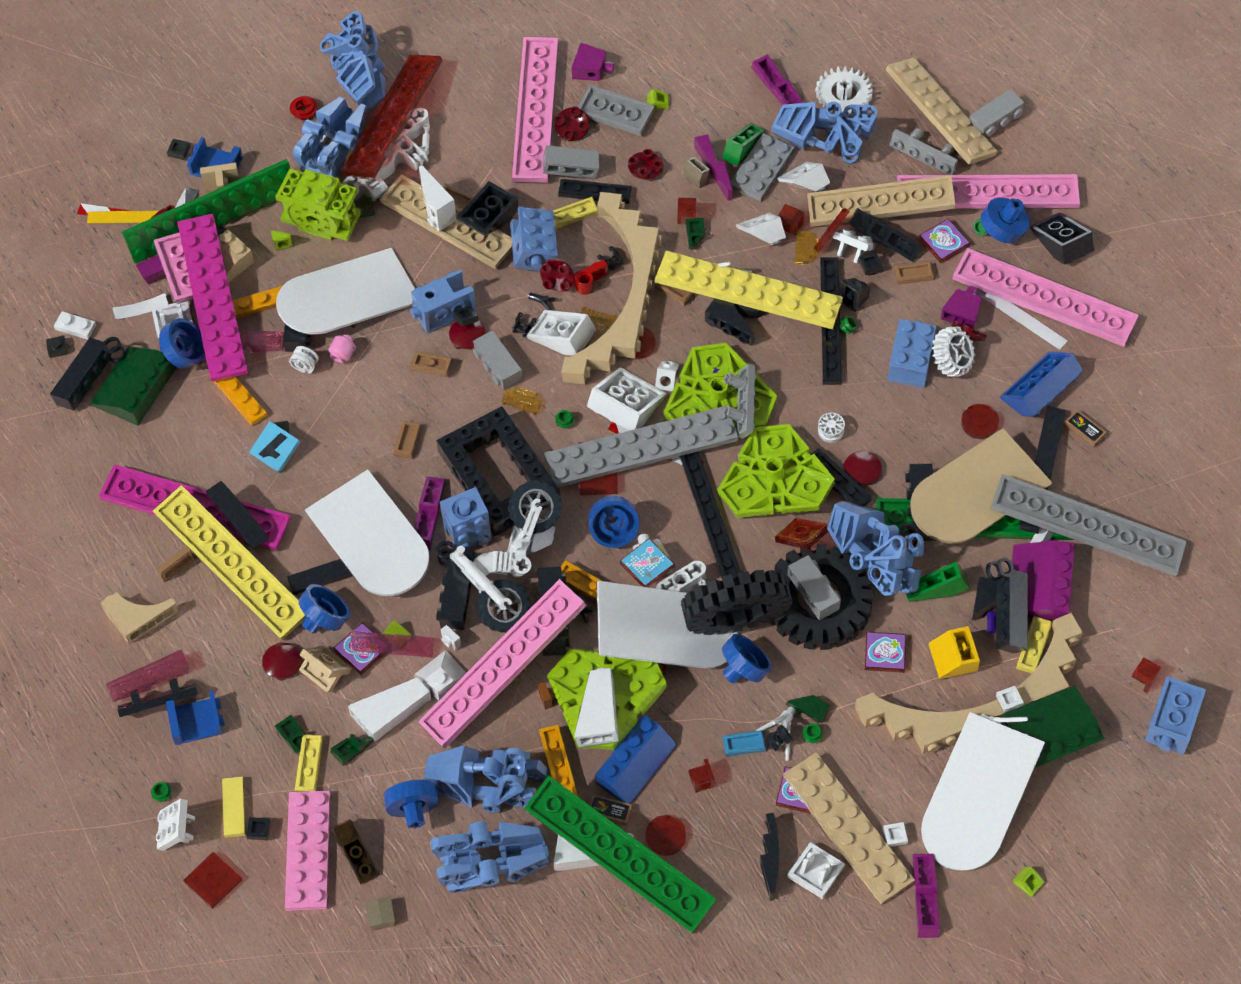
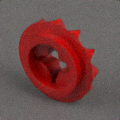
(307, 102)

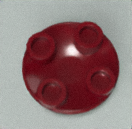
(571, 124)
(645, 165)
(557, 275)
(974, 335)
(463, 336)
(863, 467)
(281, 660)

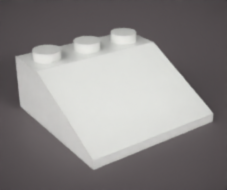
(625, 399)

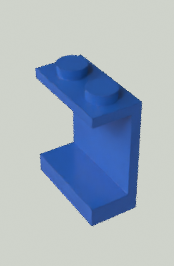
(206, 156)
(195, 720)

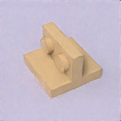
(218, 176)
(323, 667)

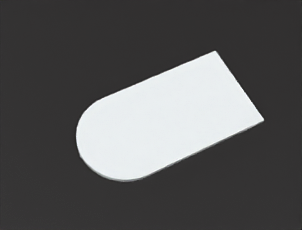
(345, 293)
(371, 536)
(652, 628)
(978, 793)

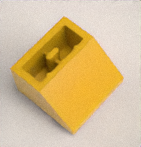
(954, 653)

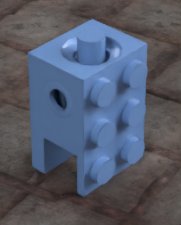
(533, 238)
(437, 300)
(911, 353)
(466, 519)
(1175, 715)

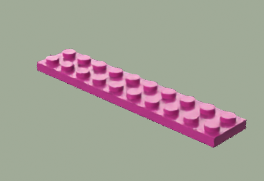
(212, 298)
(146, 492)

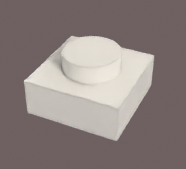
(450, 638)
(1009, 699)
(895, 834)

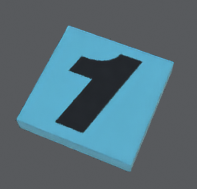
(274, 446)

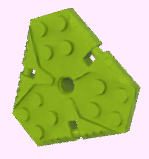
(703, 394)
(775, 475)
(635, 686)

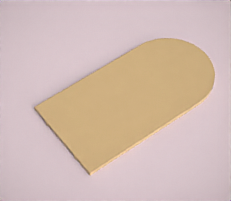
(958, 498)

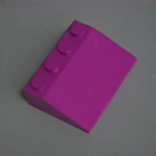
(1049, 576)

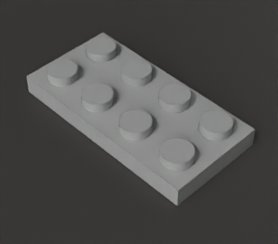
(616, 110)
(761, 167)

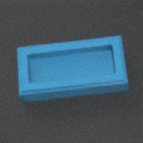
(744, 743)

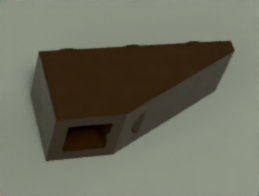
(354, 850)

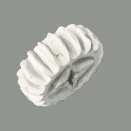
(953, 351)

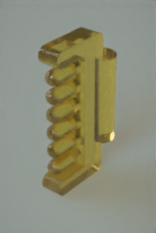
(804, 254)
(600, 323)
(524, 396)

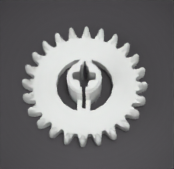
(851, 80)

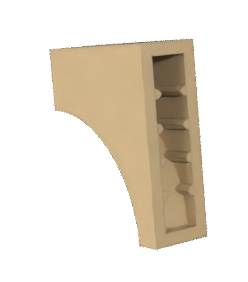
(135, 619)

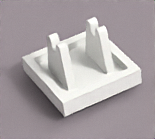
(848, 236)
(165, 314)
(173, 825)
(816, 870)

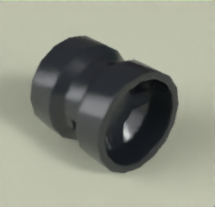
(775, 741)

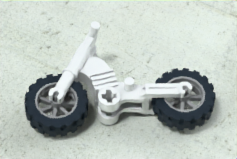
(505, 562)

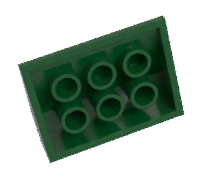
(134, 384)
(1060, 722)

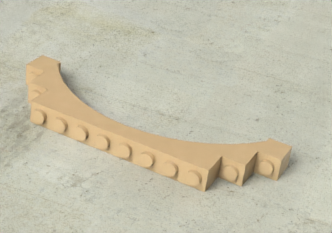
(624, 334)
(942, 728)

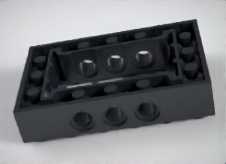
(497, 423)

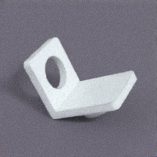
(668, 369)

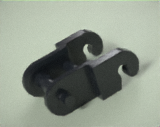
(619, 260)
(528, 327)

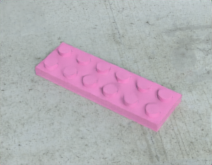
(307, 851)

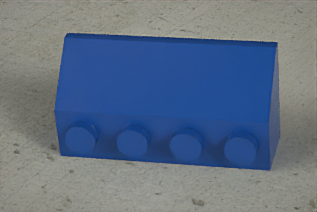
(1042, 383)
(635, 760)

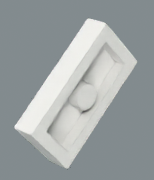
(75, 325)

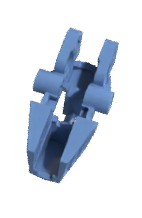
(357, 66)
(338, 123)
(798, 124)
(862, 530)
(509, 769)
(521, 849)

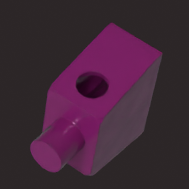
(590, 63)
(962, 307)

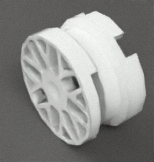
(303, 360)
(830, 427)

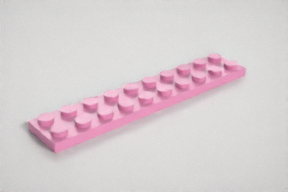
(534, 108)
(1032, 190)
(1045, 297)
(502, 663)

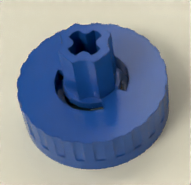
(999, 225)
(175, 348)
(603, 513)
(323, 609)
(745, 660)
(411, 800)

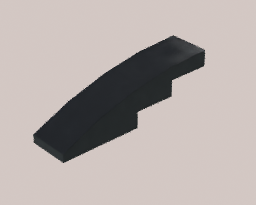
(884, 234)
(237, 515)
(770, 860)

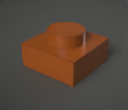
(546, 695)

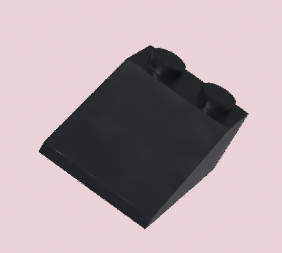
(489, 209)
(1064, 238)

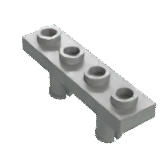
(913, 147)
(745, 408)

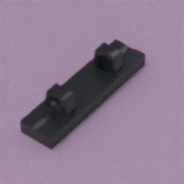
(139, 704)

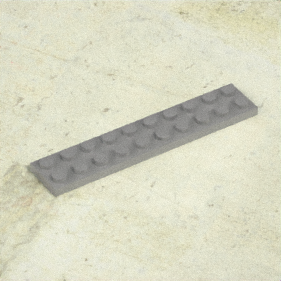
(640, 447)
(1088, 525)

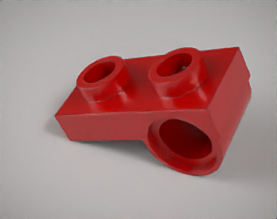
(589, 275)

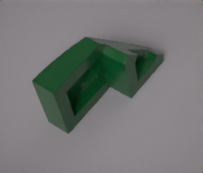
(695, 231)
(810, 706)
(290, 732)
(350, 748)

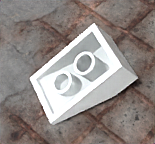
(438, 201)
(562, 331)

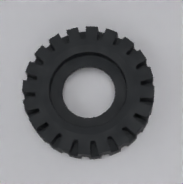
(736, 602)
(854, 604)

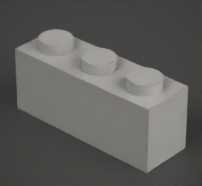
(997, 113)
(570, 162)
(497, 360)
(814, 587)

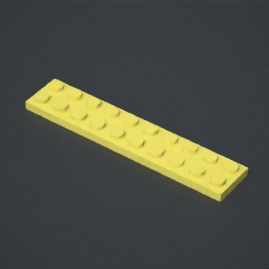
(749, 289)
(231, 562)

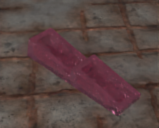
(261, 340)
(391, 644)
(153, 673)

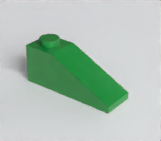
(742, 143)
(940, 583)

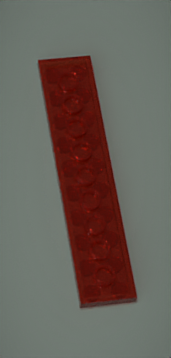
(392, 116)

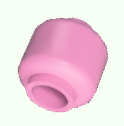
(342, 348)

